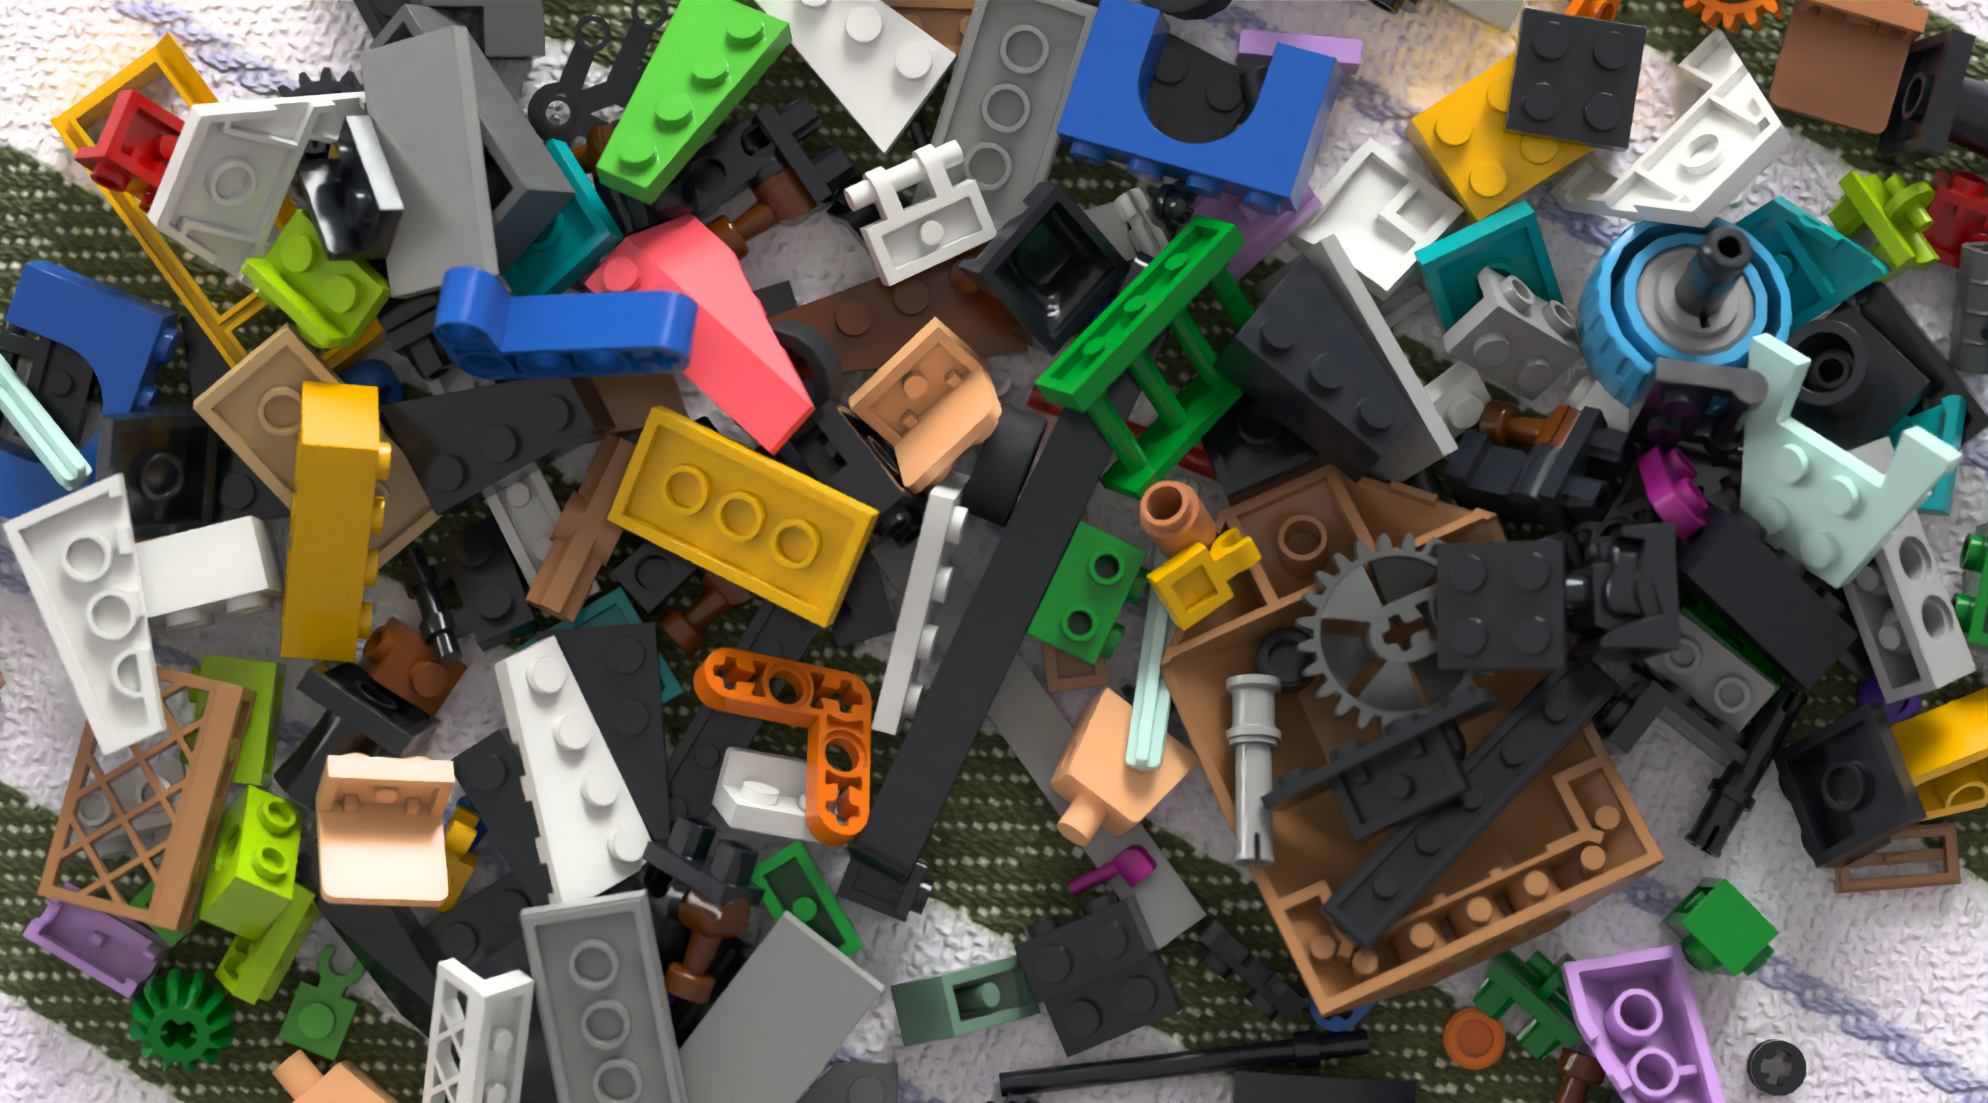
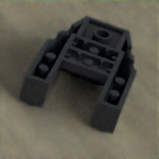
(477, 933)

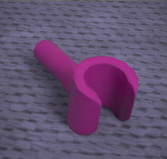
(1132, 864)

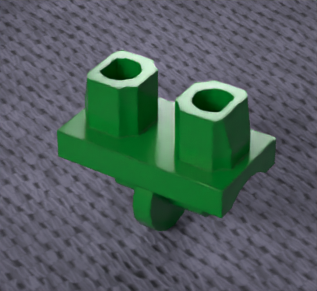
(1539, 991)

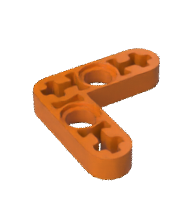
(824, 724)

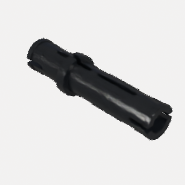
(1734, 790)

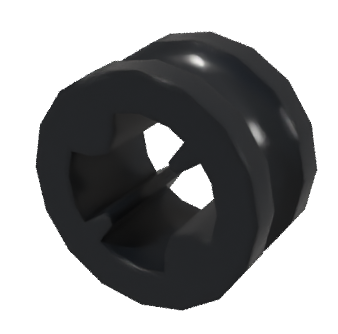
(1767, 1050)

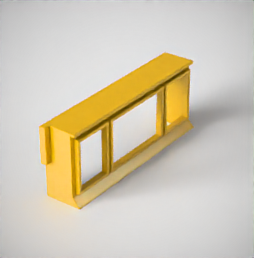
(172, 60)

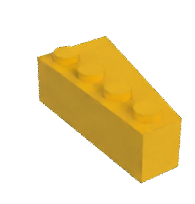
(333, 522)

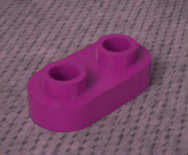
(1671, 489)

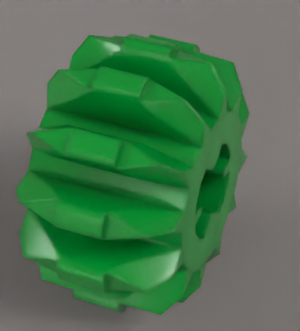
(182, 1020)

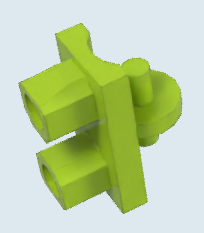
(1894, 216)

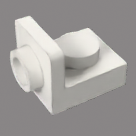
(1458, 398)

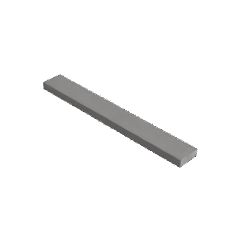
(1038, 738)

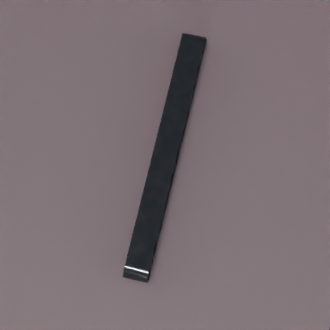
(992, 629)

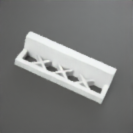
(487, 1041)

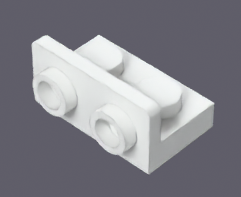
(765, 793)

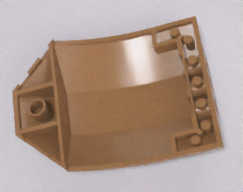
(1530, 871)

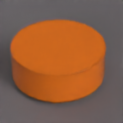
(1473, 1038)

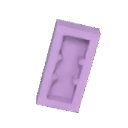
(1258, 46)

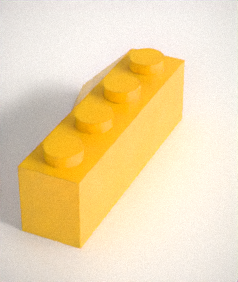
(1948, 754)

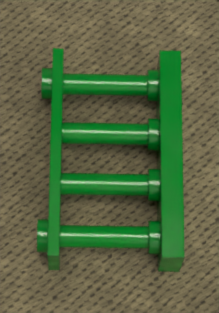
(1121, 341)

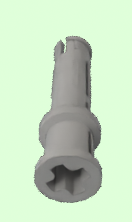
(1253, 740)

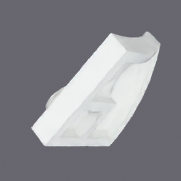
(1380, 217)

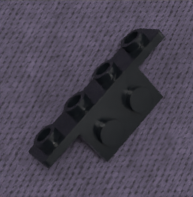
(1395, 775)

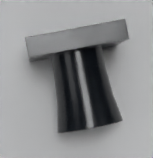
(1936, 103)
(1875, 383)
(357, 719)

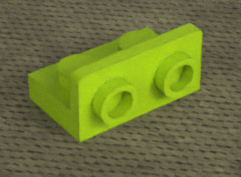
(324, 297)
(257, 968)

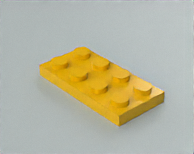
(742, 515)

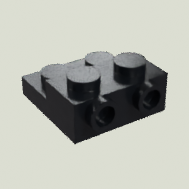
(165, 465)
(870, 473)
(1849, 787)
(1097, 972)

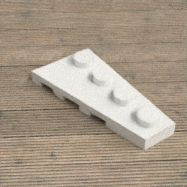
(92, 600)

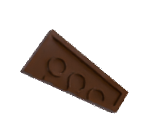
(877, 320)

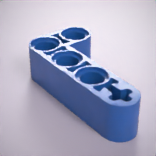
(561, 333)

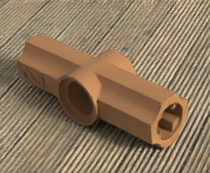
(583, 535)

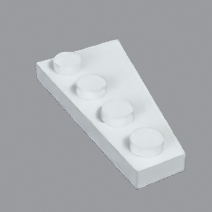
(867, 58)
(926, 586)
(578, 796)

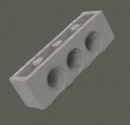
(1906, 607)

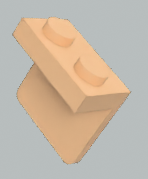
(930, 404)
(383, 830)

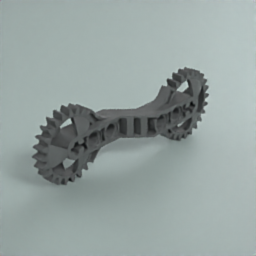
(1401, 577)

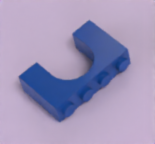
(1260, 161)
(118, 337)

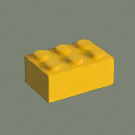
(1474, 159)

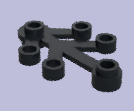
(615, 90)

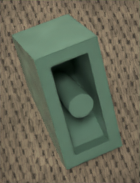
(963, 1001)

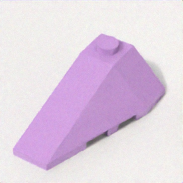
(1644, 1025)

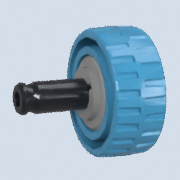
(1679, 298)

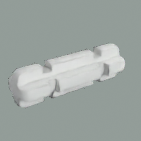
(1134, 208)

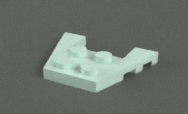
(1814, 494)

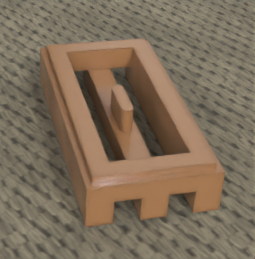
(1948, 853)

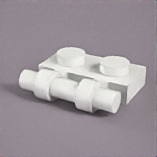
(928, 230)

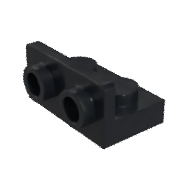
(352, 195)

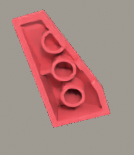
(733, 346)

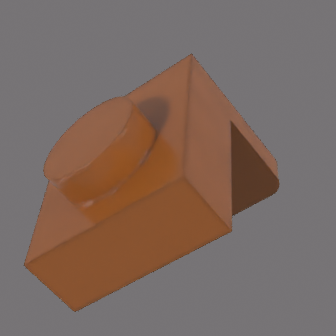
(409, 667)

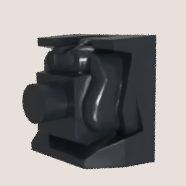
(1048, 268)
(1626, 595)

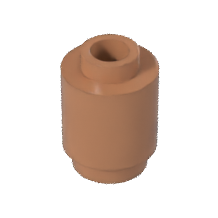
(1176, 518)

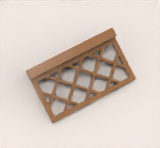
(193, 822)

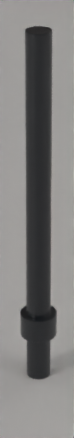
(1303, 1049)

